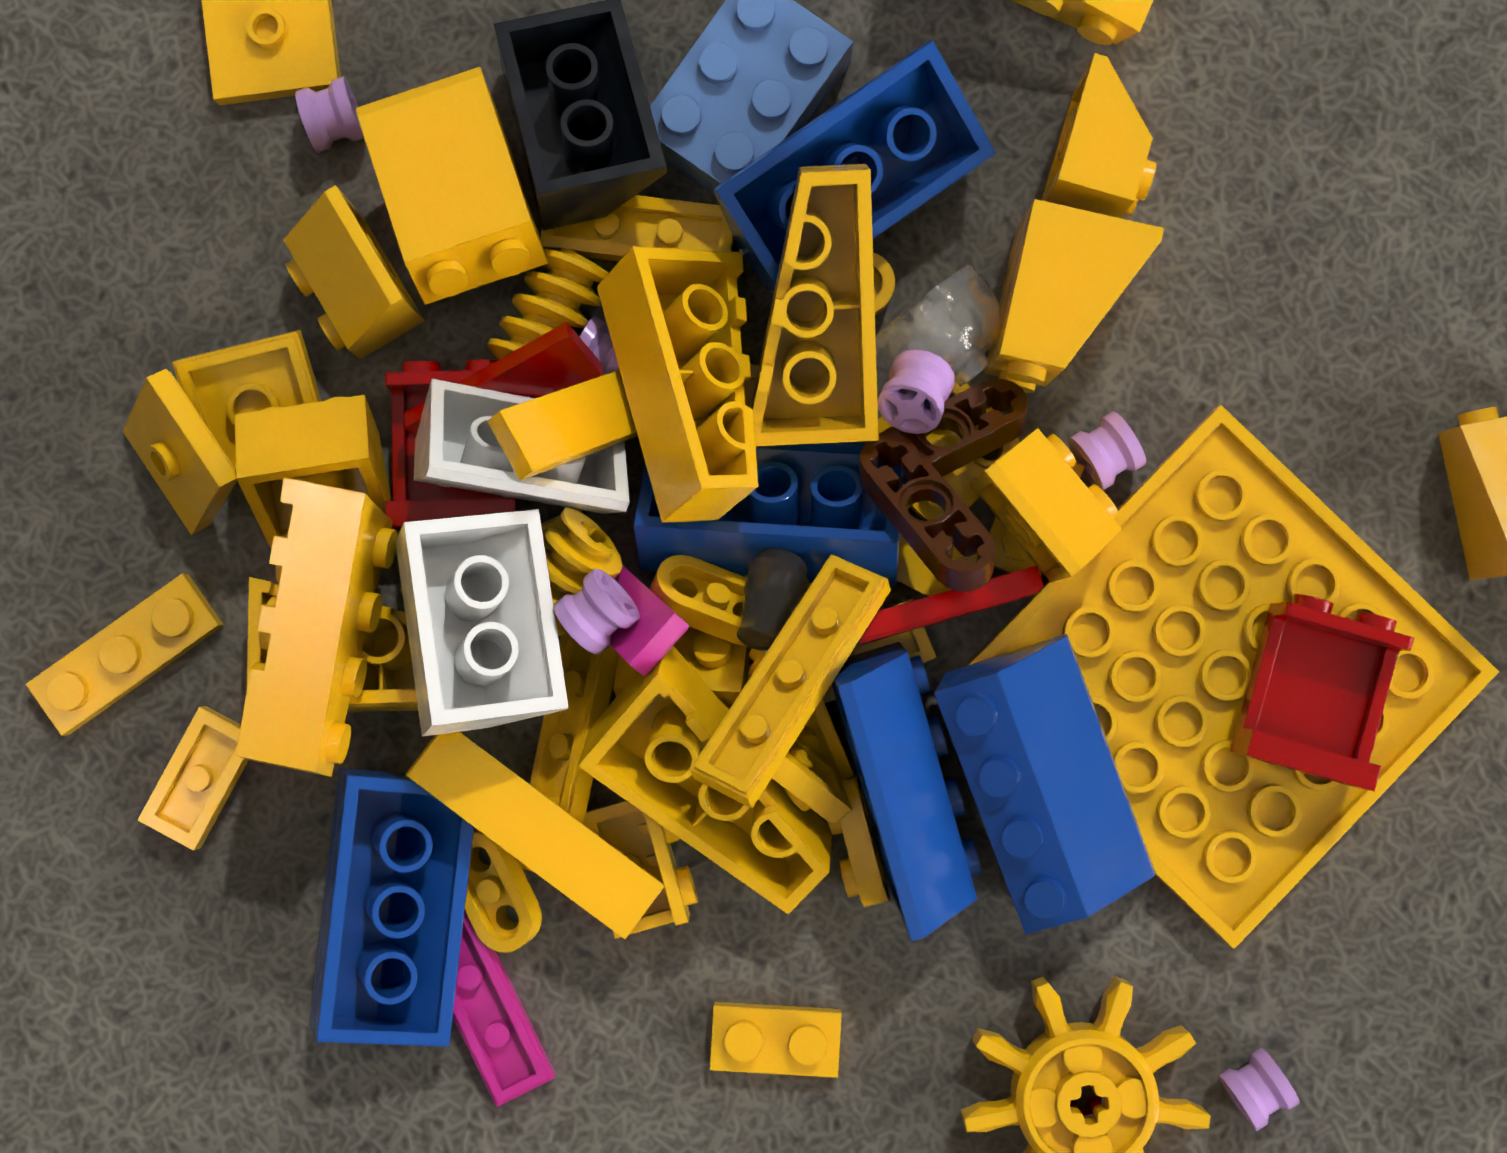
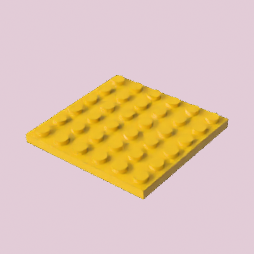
(1168, 650)

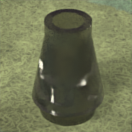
(771, 593)

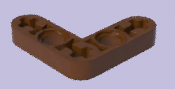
(923, 480)

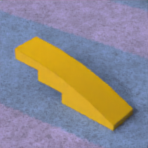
(535, 831)

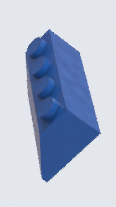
(902, 124)
(803, 503)
(1044, 782)
(905, 788)
(390, 914)

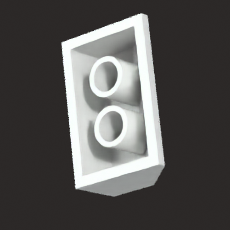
(462, 452)
(480, 621)

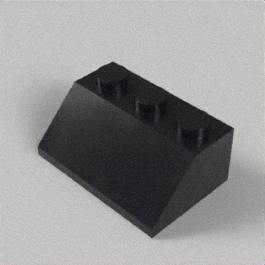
(579, 110)

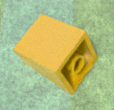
(451, 186)
(1060, 285)
(1478, 485)

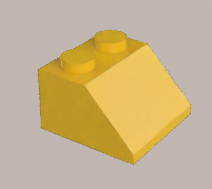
(1101, 147)
(350, 276)
(309, 442)
(1048, 505)

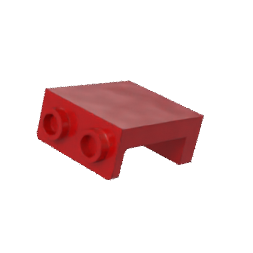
(424, 500)
(1319, 691)

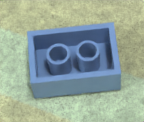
(746, 87)

